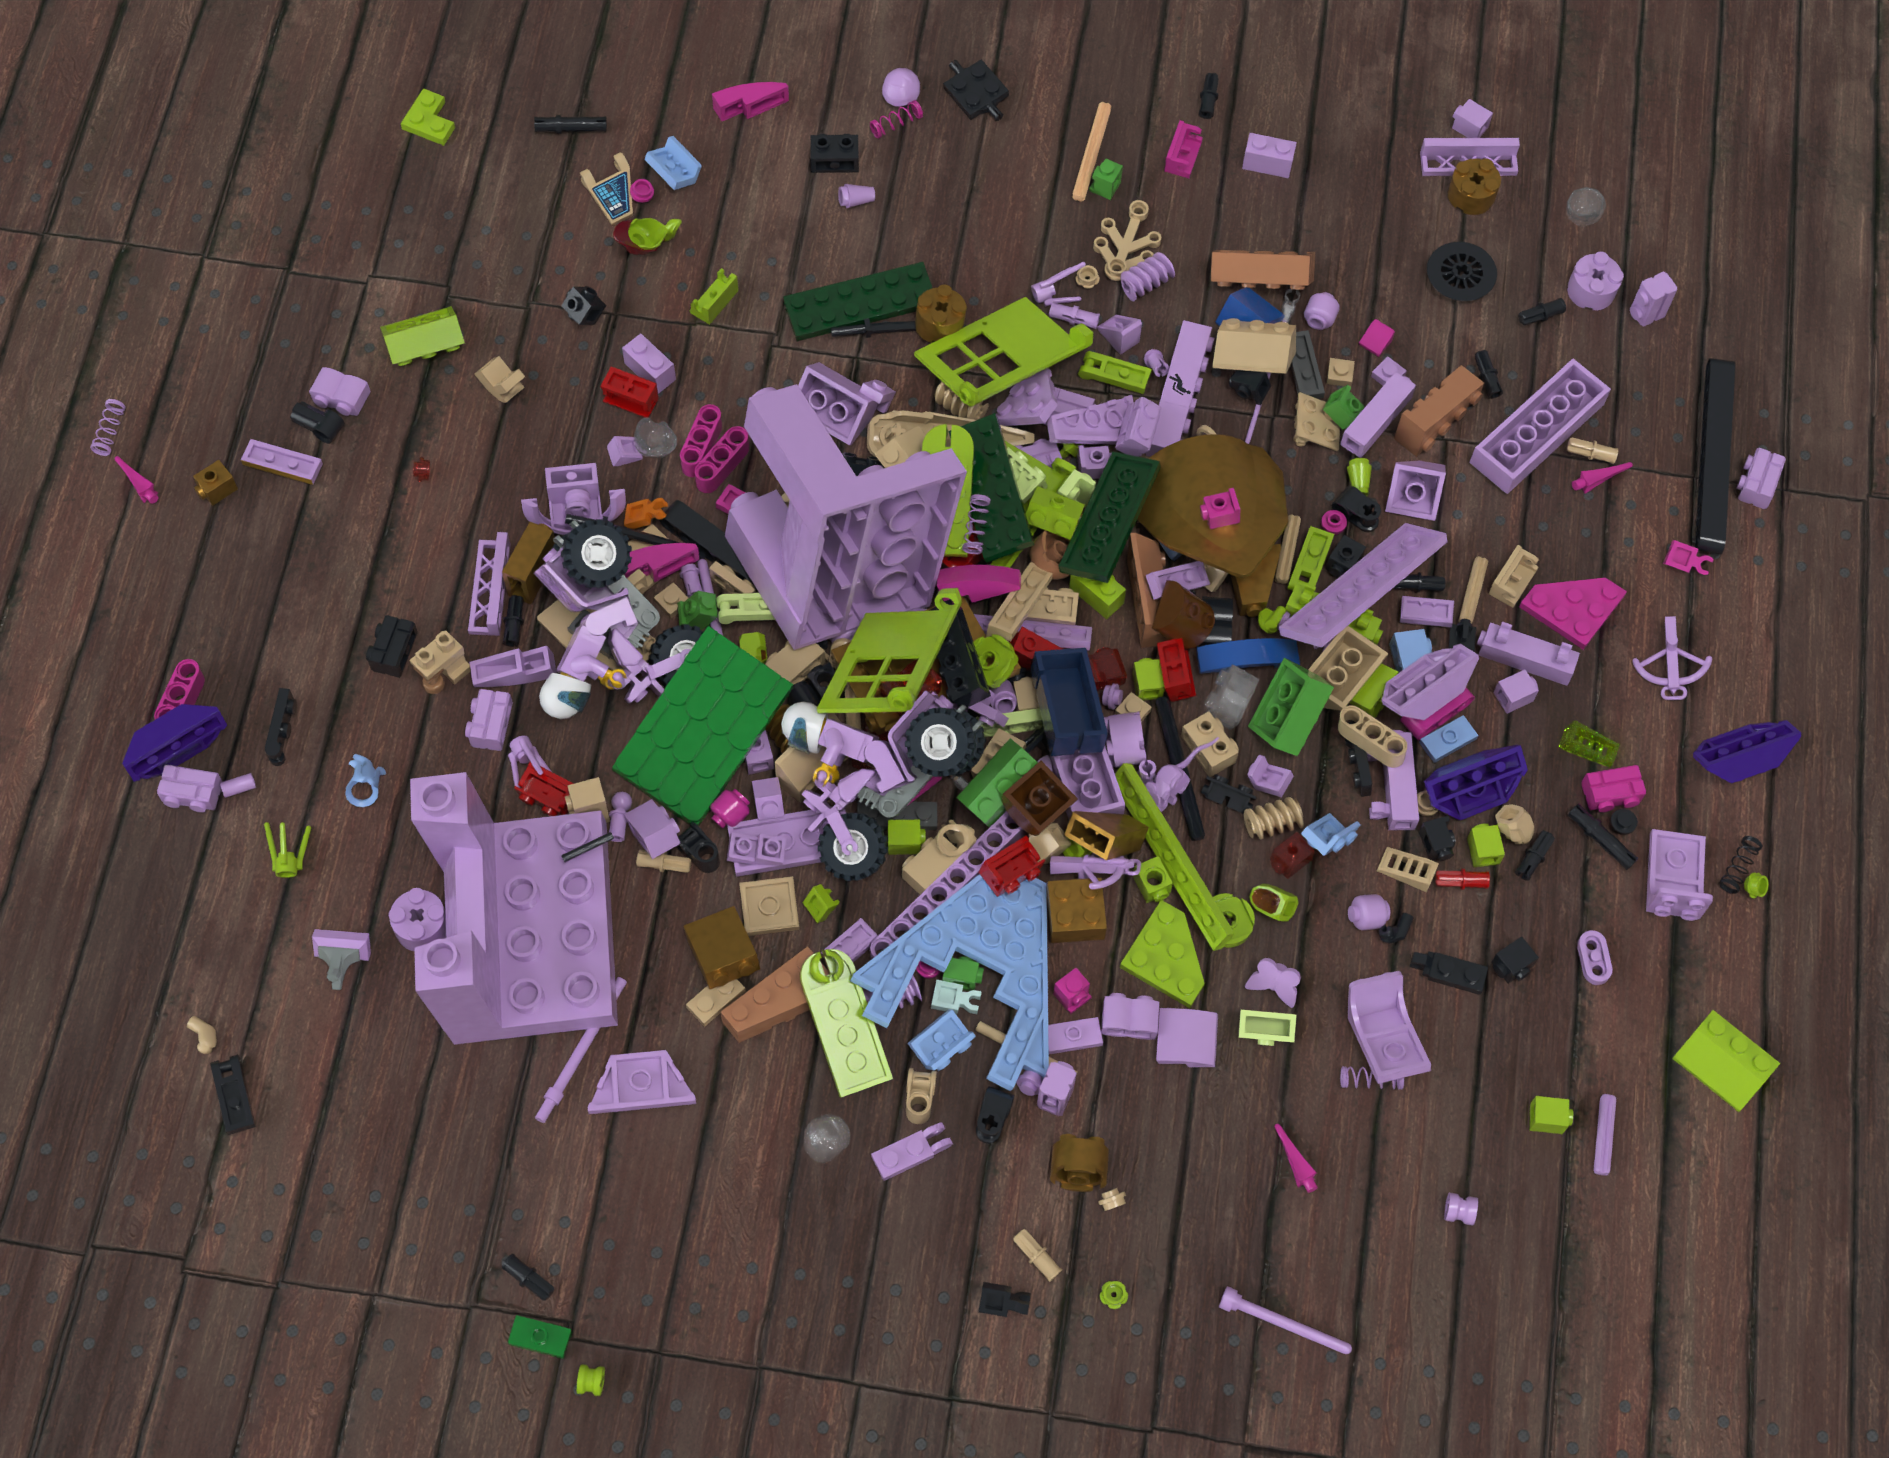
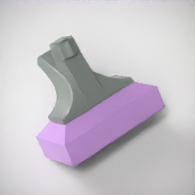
(339, 951)

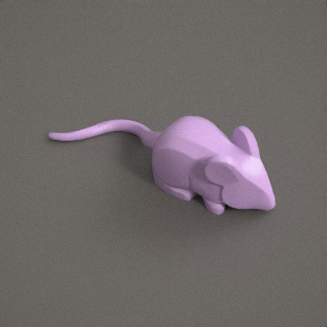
(1172, 780)

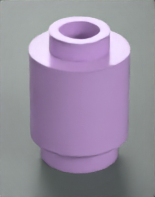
(1004, 698)

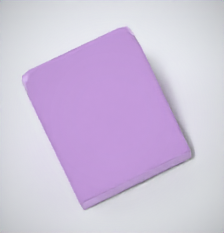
(623, 451)

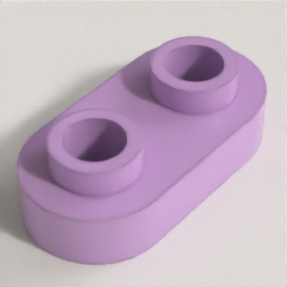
(1594, 959)

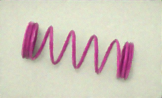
(874, 123)

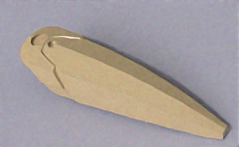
(890, 425)

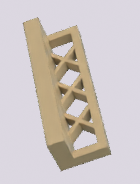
(1019, 603)

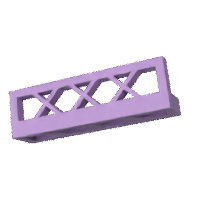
(1449, 149)
(495, 587)

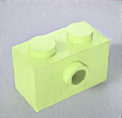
(1267, 1026)

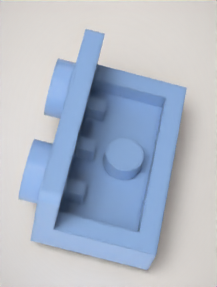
(674, 164)
(1329, 834)
(941, 1041)

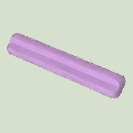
(1605, 1134)

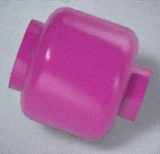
(730, 808)

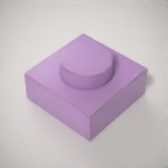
(1386, 369)

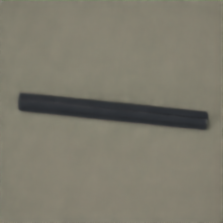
(1177, 756)

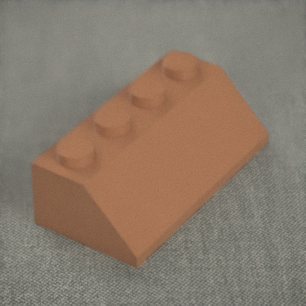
(1142, 559)

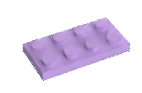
(800, 845)

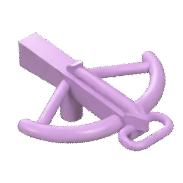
(1672, 681)
(1086, 866)

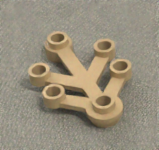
(1126, 245)

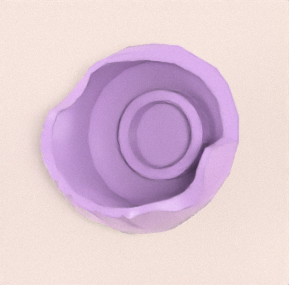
(901, 87)

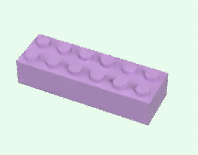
(1539, 426)

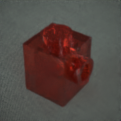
(1291, 855)

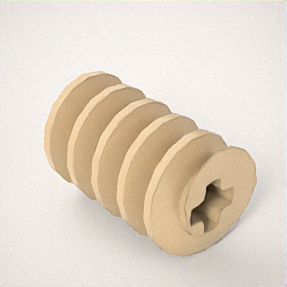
(952, 402)
(1273, 817)

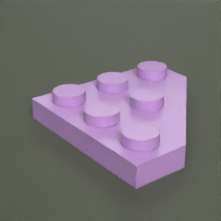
(1029, 401)

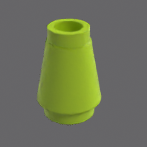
(1359, 474)

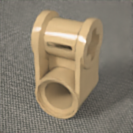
(920, 1091)

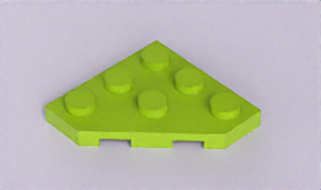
(1166, 956)

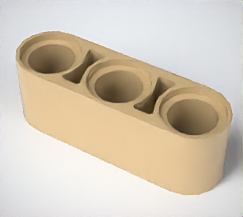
(1368, 725)

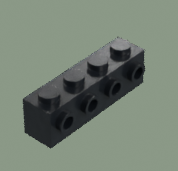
(961, 664)

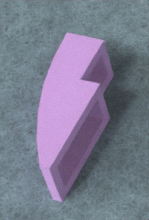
(513, 668)

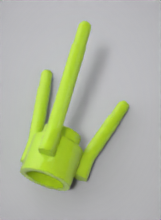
(286, 863)

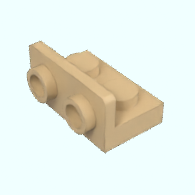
(1056, 607)

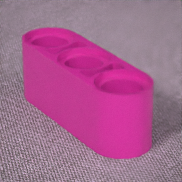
(701, 430)
(725, 449)
(180, 686)
(1422, 728)

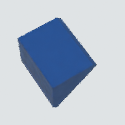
(1249, 306)

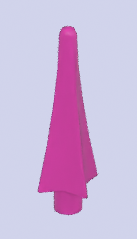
(1592, 478)
(142, 485)
(1301, 1169)

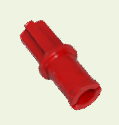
(1462, 879)

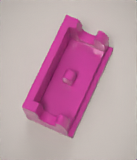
(1183, 150)

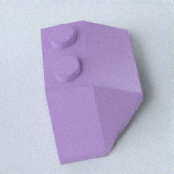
(1430, 682)

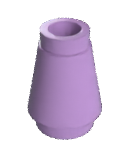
(855, 195)

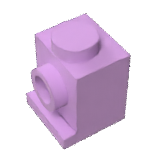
(1092, 460)

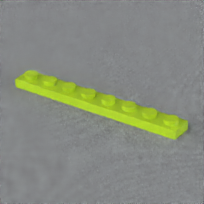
(1174, 858)

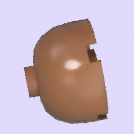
(1049, 552)

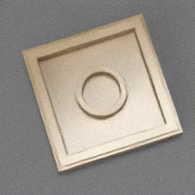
(769, 906)

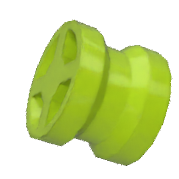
(590, 1380)

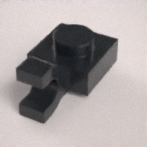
(997, 1300)

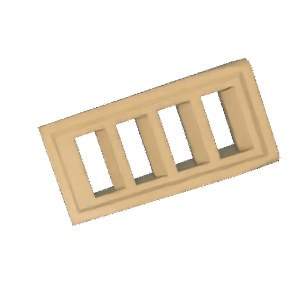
(1411, 879)

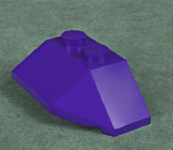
(172, 739)
(1747, 750)
(1476, 781)

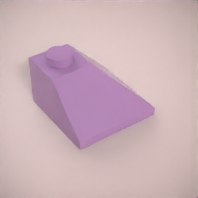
(1416, 489)

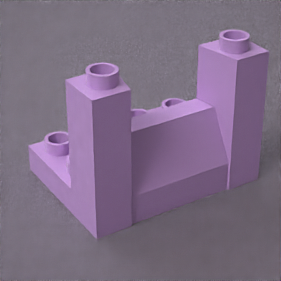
(844, 538)
(523, 927)

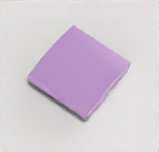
(1187, 1037)

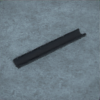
(588, 846)

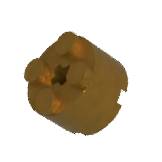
(1474, 186)
(939, 313)
(1079, 1163)

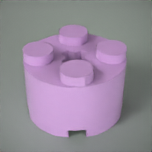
(1595, 281)
(1125, 739)
(411, 908)

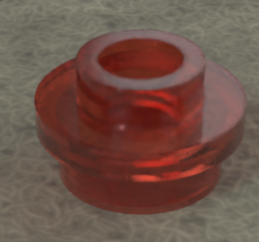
(421, 469)

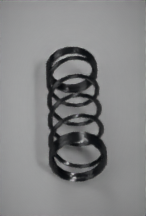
(1733, 882)

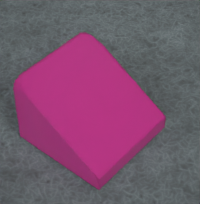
(1377, 337)

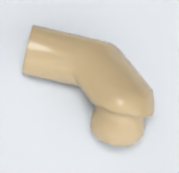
(205, 1032)

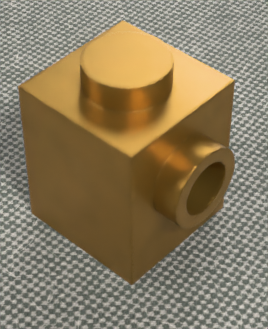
(214, 483)

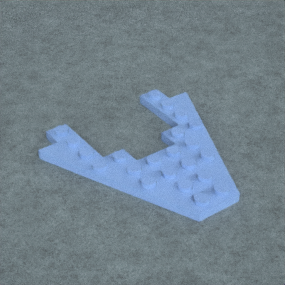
(997, 932)

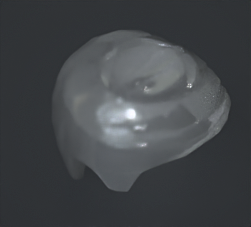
(1585, 206)
(654, 438)
(826, 1137)

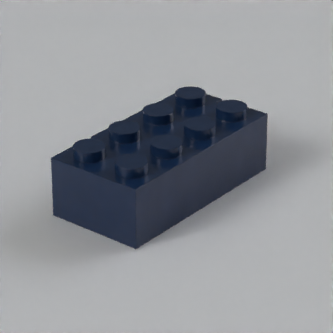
(1068, 701)

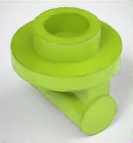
(1270, 619)

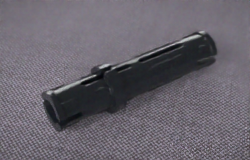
(570, 124)
(1602, 836)

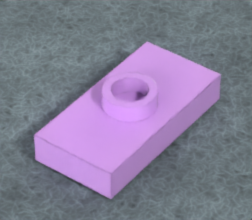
(1426, 611)
(854, 940)
(1074, 1035)

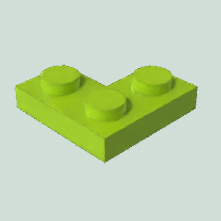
(423, 118)

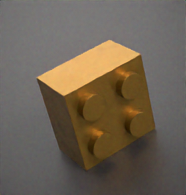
(1075, 911)

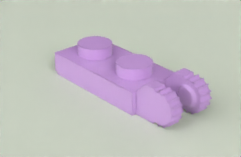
(909, 1152)

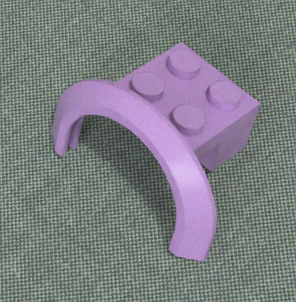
(567, 478)

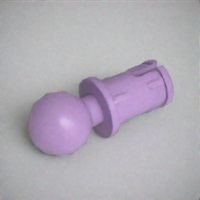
(621, 803)

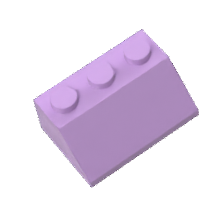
(837, 402)

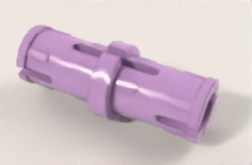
(1074, 315)

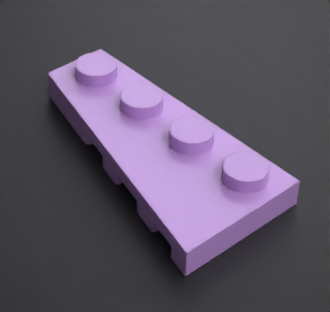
(1091, 424)

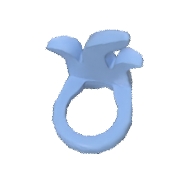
(363, 773)

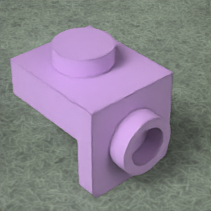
(879, 393)
(988, 714)
(1269, 777)

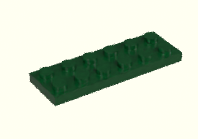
(852, 301)
(994, 477)
(1109, 517)

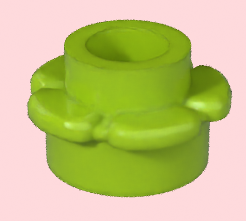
(1756, 885)
(1116, 1287)

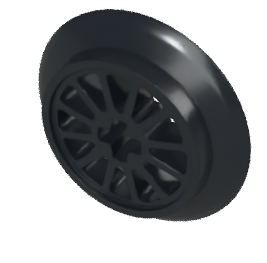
(1443, 261)

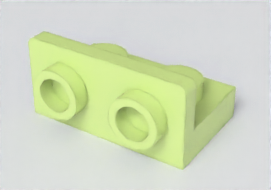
(1026, 477)
(1078, 487)

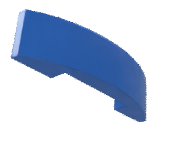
(1246, 653)

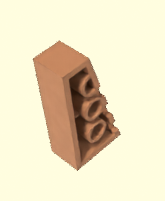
(1262, 268)
(1438, 410)
(770, 1001)

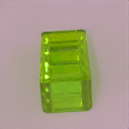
(1576, 747)

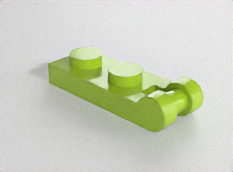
(1115, 372)
(1311, 557)

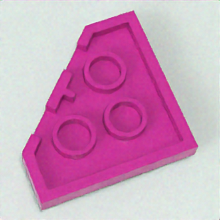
(1574, 607)

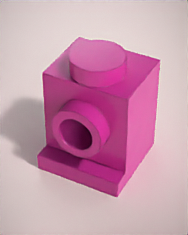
(1221, 509)
(1072, 991)

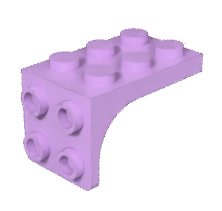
(1676, 875)
(1384, 1028)

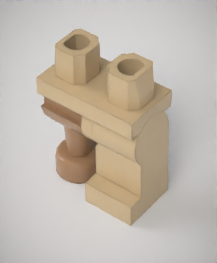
(438, 657)

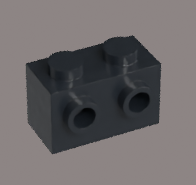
(834, 153)

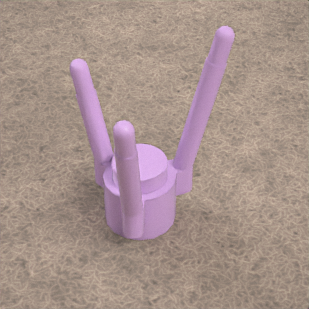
(1045, 289)
(524, 753)

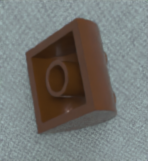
(1183, 615)
(1037, 799)

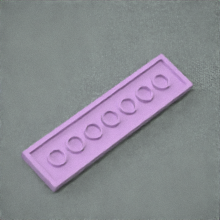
(1363, 585)

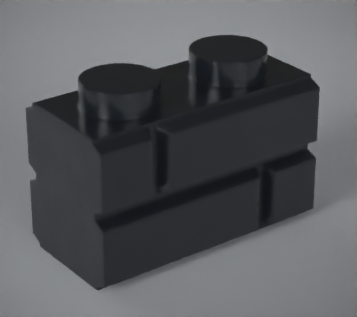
(392, 646)

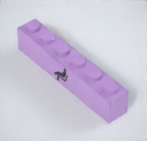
(1182, 384)

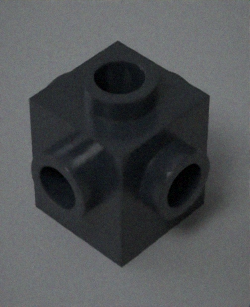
(583, 305)

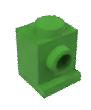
(1106, 179)
(1343, 407)
(698, 610)
(964, 972)

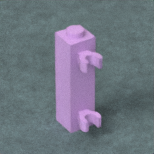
(1378, 414)
(1528, 653)
(1400, 792)

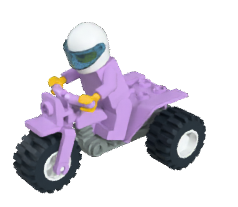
(588, 573)
(921, 745)

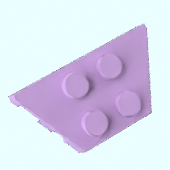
(640, 1082)

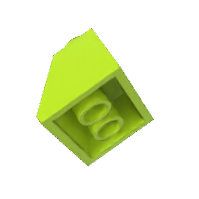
(422, 336)
(1726, 1061)

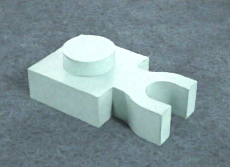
(950, 996)

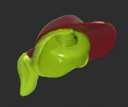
(645, 234)

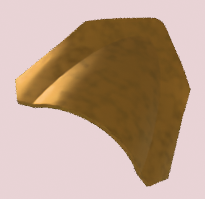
(1209, 467)

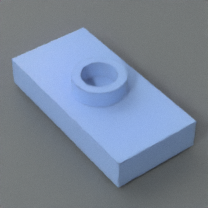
(1448, 739)

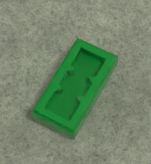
(539, 1337)

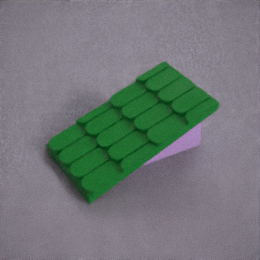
(702, 727)

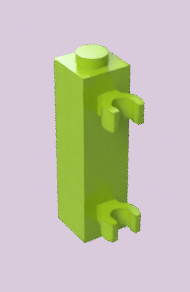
(1365, 624)

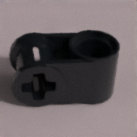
(1358, 508)
(695, 845)
(993, 1111)

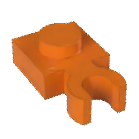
(641, 512)

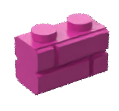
(1613, 788)

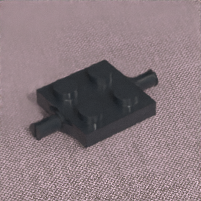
(976, 89)

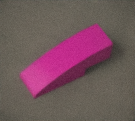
(749, 99)
(662, 559)
(980, 580)

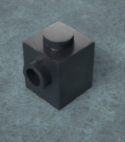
(1345, 556)
(1515, 961)

